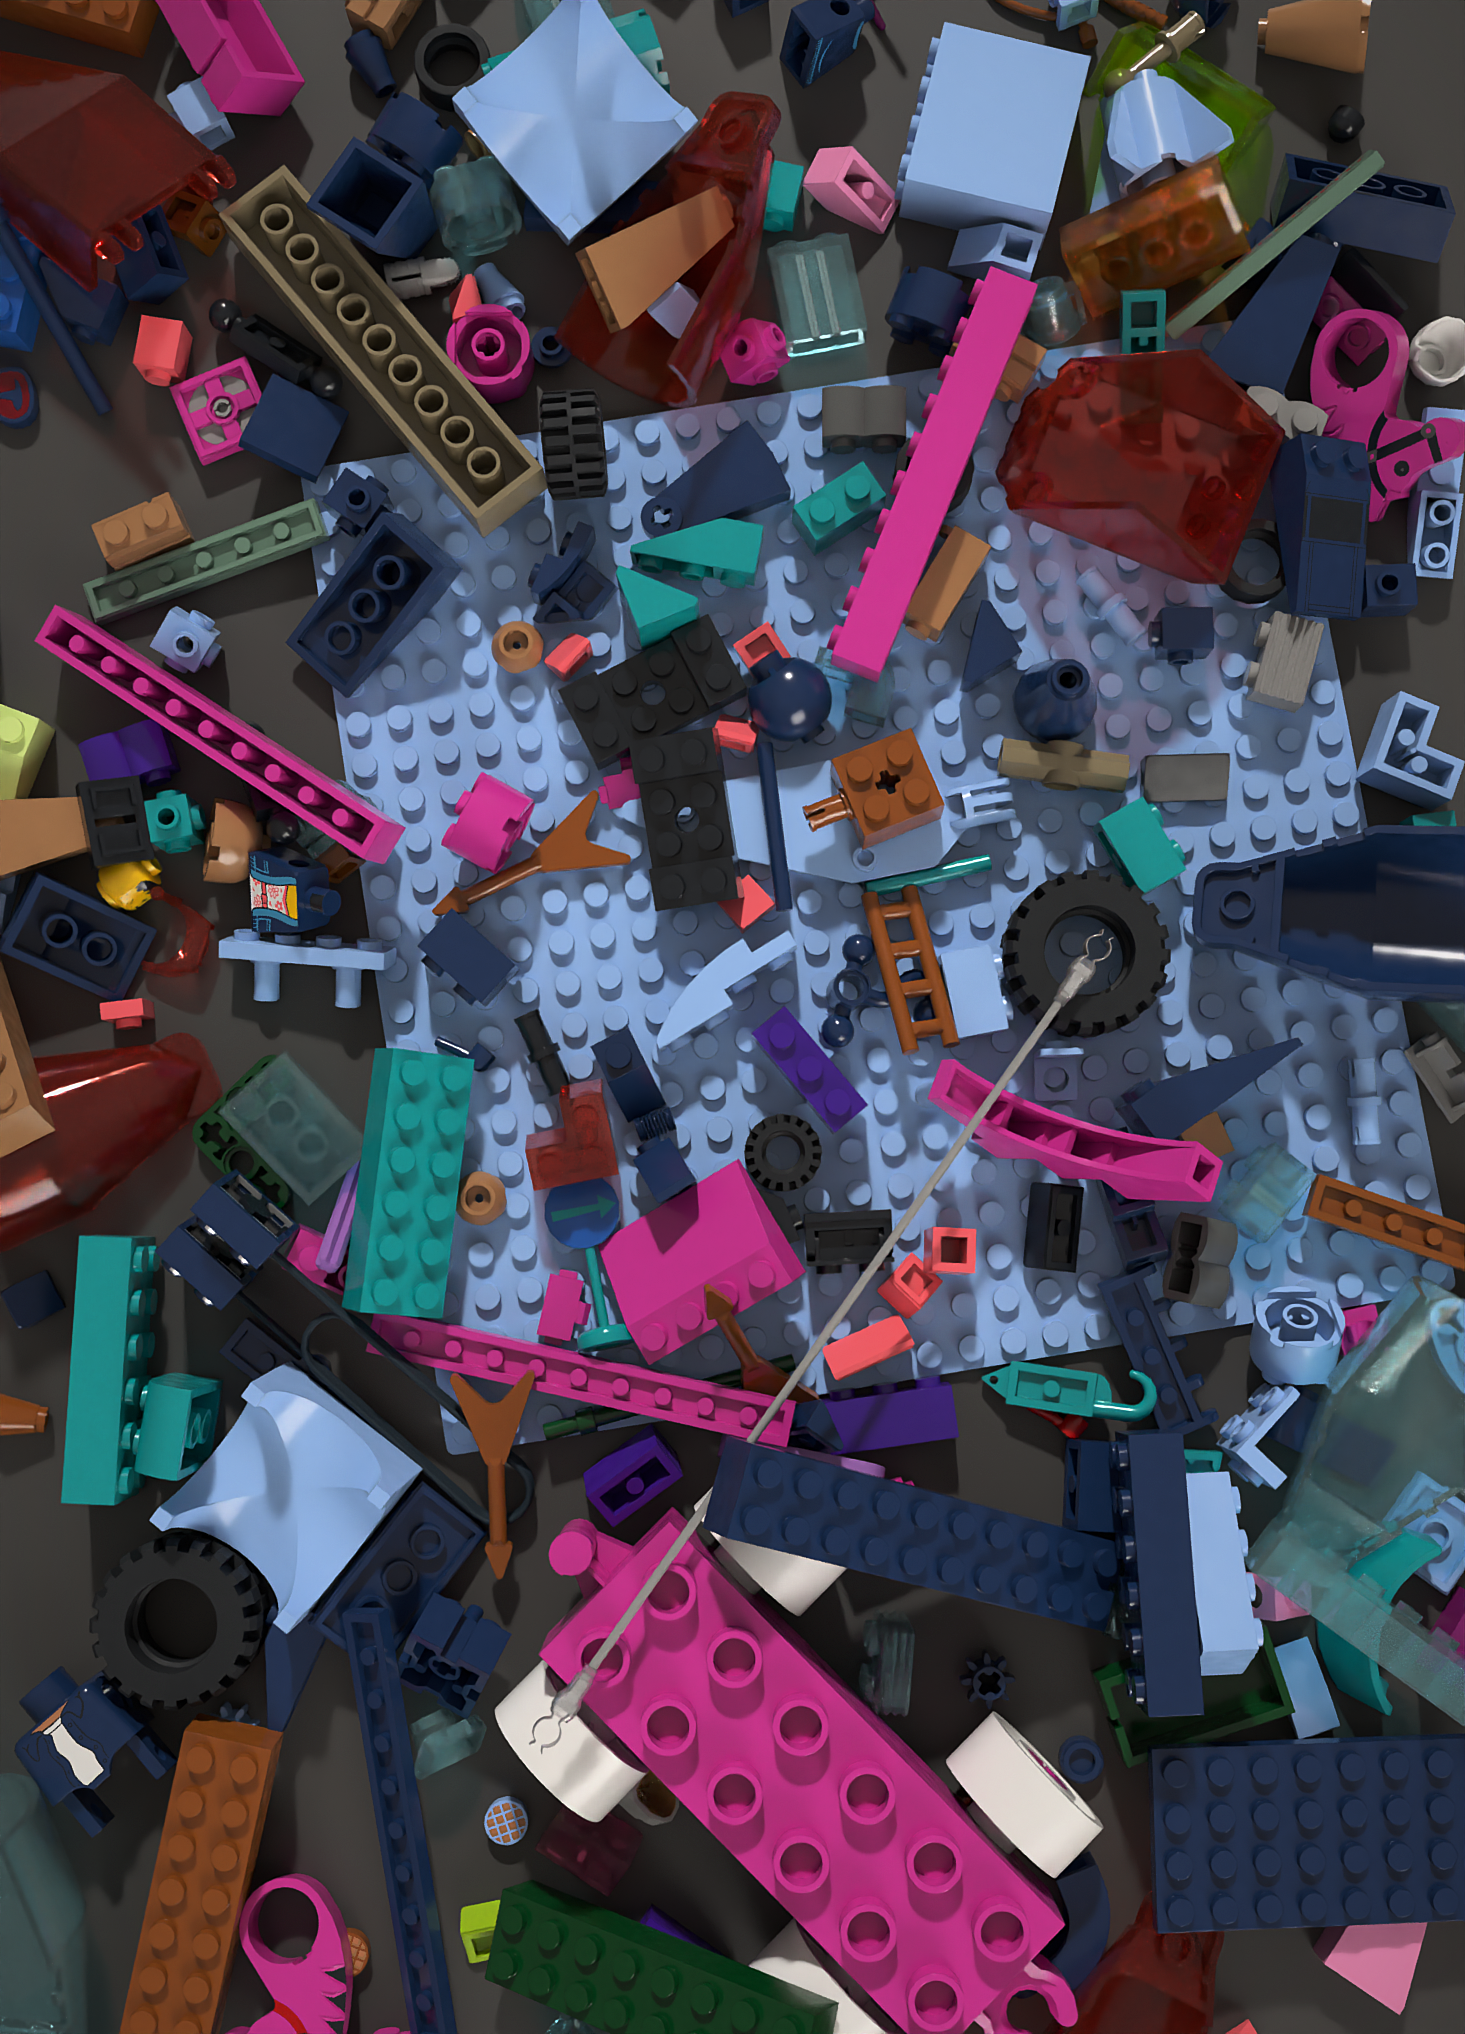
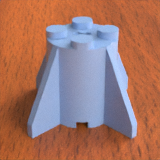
(1152, 134)

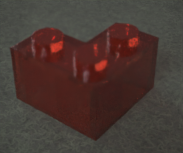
(582, 1148)

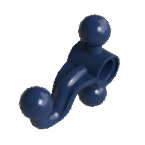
(858, 952)

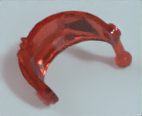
(195, 943)

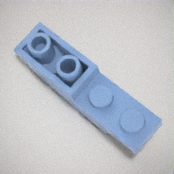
(1435, 512)
(705, 997)

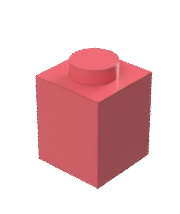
(162, 350)
(949, 1250)

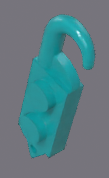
(1069, 1391)

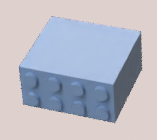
(989, 131)

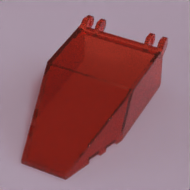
(90, 158)

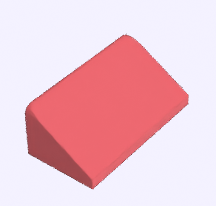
(867, 1347)

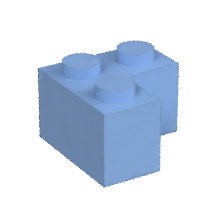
(1400, 759)

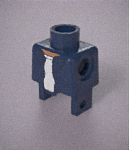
(77, 1739)

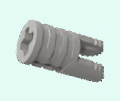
(433, 274)

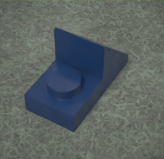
(628, 1075)

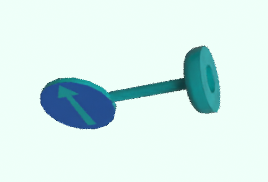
(582, 1218)

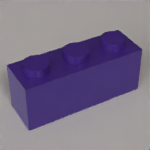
(808, 1070)
(893, 1414)

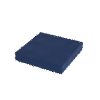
(293, 428)

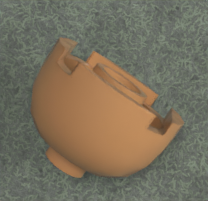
(230, 841)

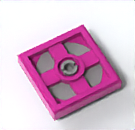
(218, 408)

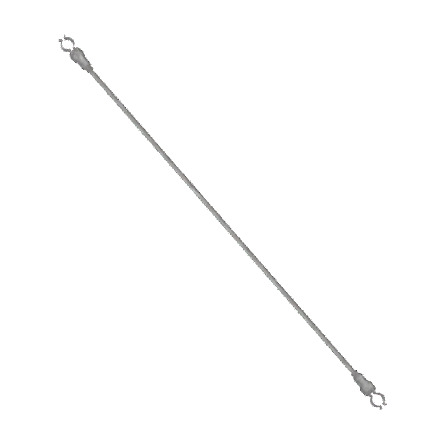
(568, 1700)

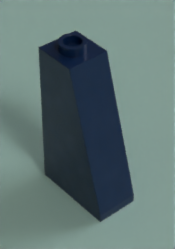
(1273, 325)

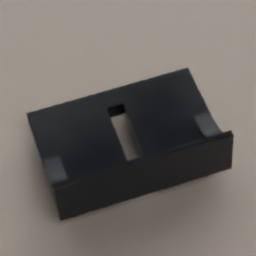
(119, 842)

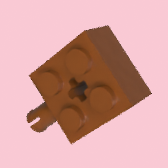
(873, 811)

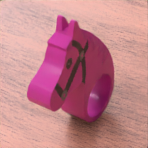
(1395, 447)

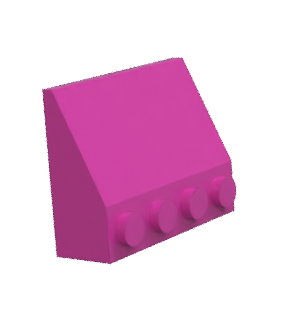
(703, 1236)

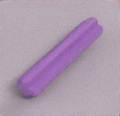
(340, 1224)

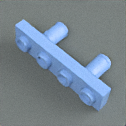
(327, 950)

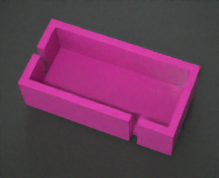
(236, 54)

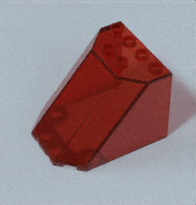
(1143, 459)

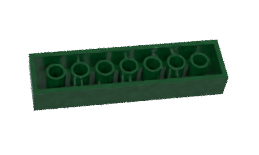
(635, 1976)

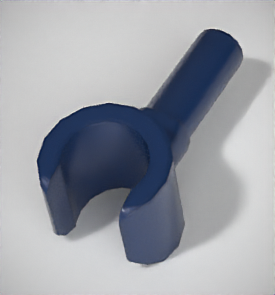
(482, 1056)

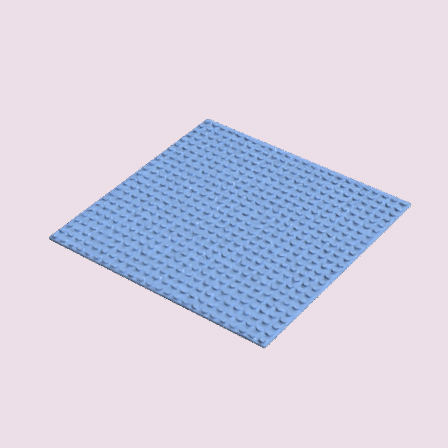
(609, 962)

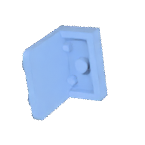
(1244, 1432)

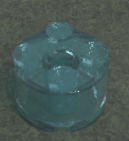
(475, 206)

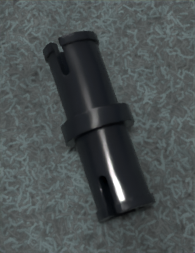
(543, 1051)

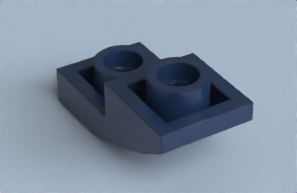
(554, 571)

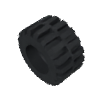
(573, 444)

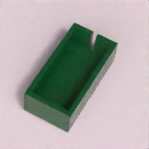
(1229, 1706)

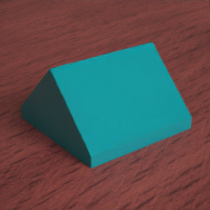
(654, 607)

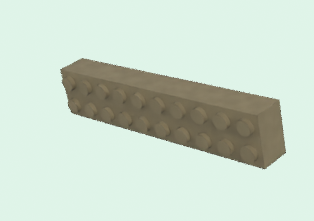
(384, 352)

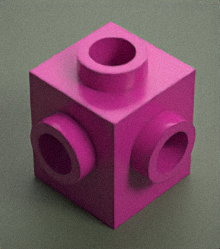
(754, 352)

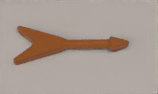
(561, 851)
(756, 1372)
(494, 1432)

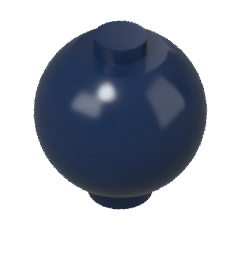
(789, 698)

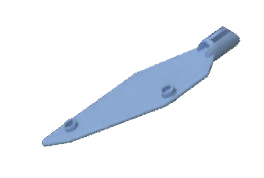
(835, 849)

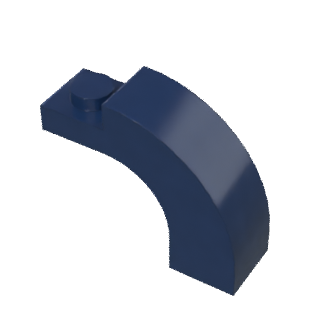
(1086, 1919)

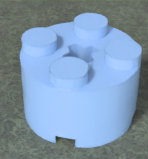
(1296, 1336)

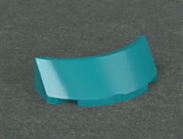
(1390, 1567)

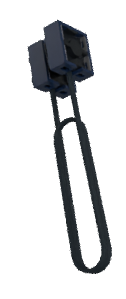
(223, 1253)

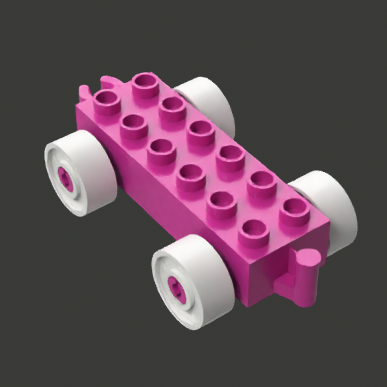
(891, 1880)

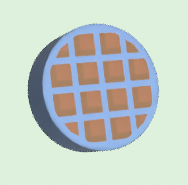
(506, 1820)

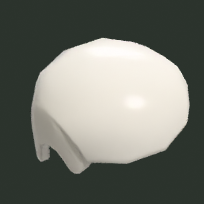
(1439, 352)

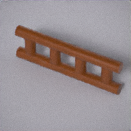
(898, 992)

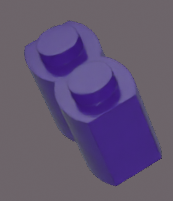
(132, 751)

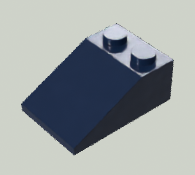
(76, 937)

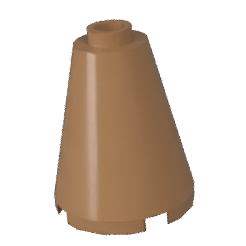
(1318, 33)

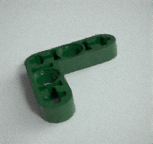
(228, 1134)

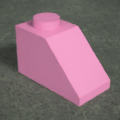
(851, 188)

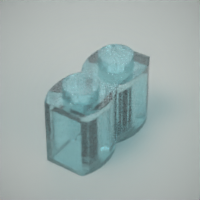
(1265, 1192)

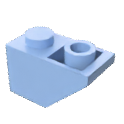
(997, 246)

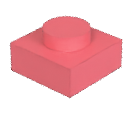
(758, 645)
(127, 1013)

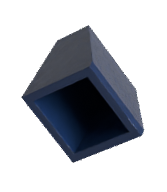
(376, 202)

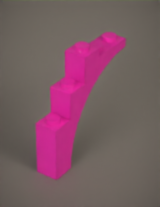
(1076, 1149)

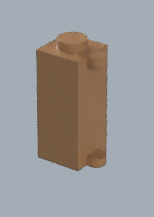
(945, 583)

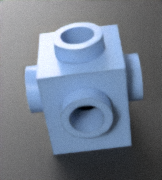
(172, 640)

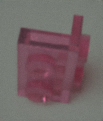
(589, 1849)

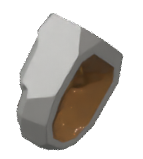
(651, 1801)

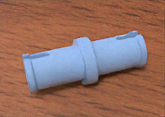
(1111, 606)
(1363, 1101)

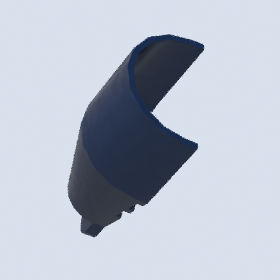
(1354, 913)

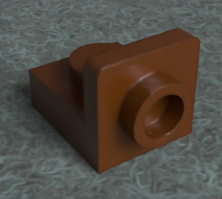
(194, 221)

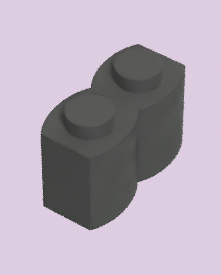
(863, 418)
(1200, 1260)

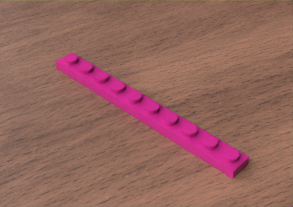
(584, 1377)

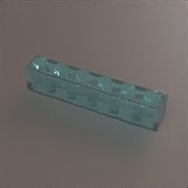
(1361, 1614)

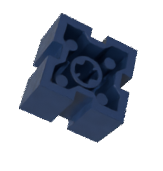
(451, 1653)

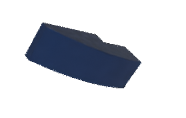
(1133, 1226)

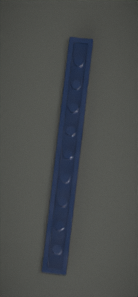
(399, 1821)

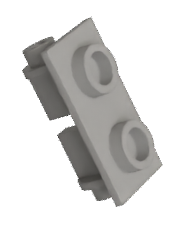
(1433, 1062)

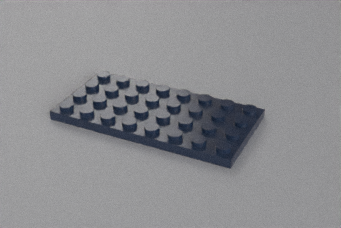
(1307, 1832)

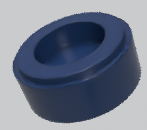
(1080, 1759)

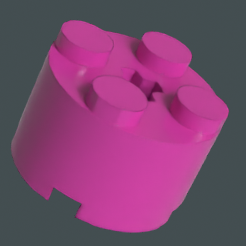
(489, 330)
(488, 823)

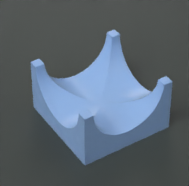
(573, 117)
(294, 1488)

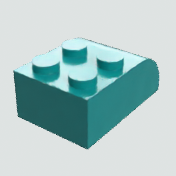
(176, 1425)

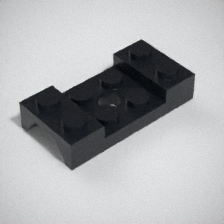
(690, 669)
(679, 774)

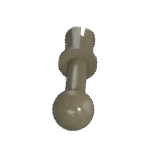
(1168, 47)

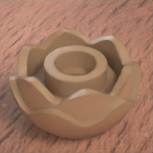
(519, 659)
(493, 1195)

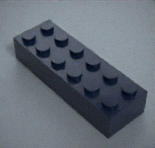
(1157, 1572)

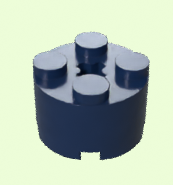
(414, 137)
(927, 309)

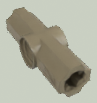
(1063, 765)

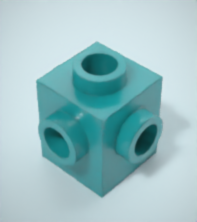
(187, 824)

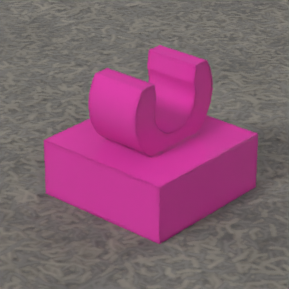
(1356, 1323)

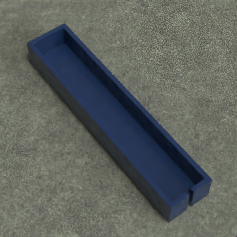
(910, 1534)

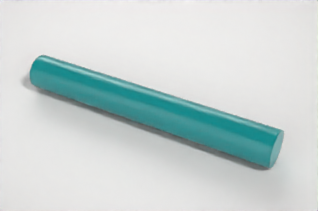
(931, 875)

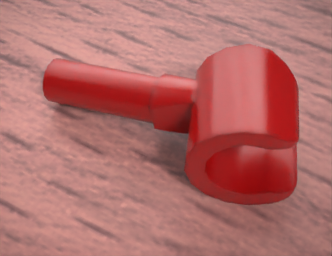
(1070, 1425)

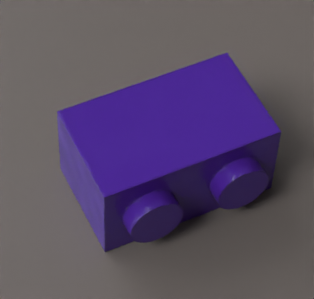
(632, 1475)

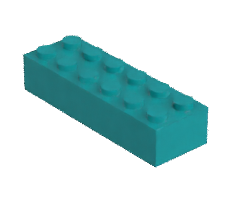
(408, 1183)
(108, 1367)

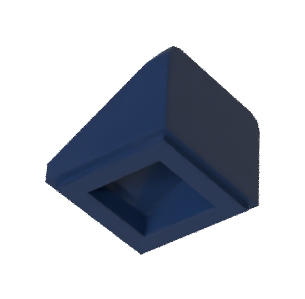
(33, 1300)

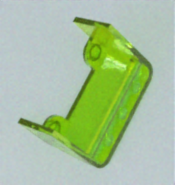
(1218, 91)

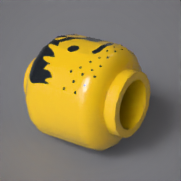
(129, 883)

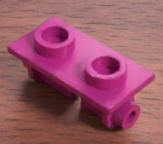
(1360, 338)

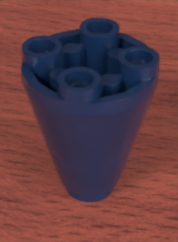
(1047, 707)

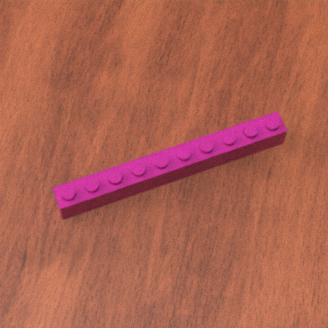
(933, 473)
(221, 735)

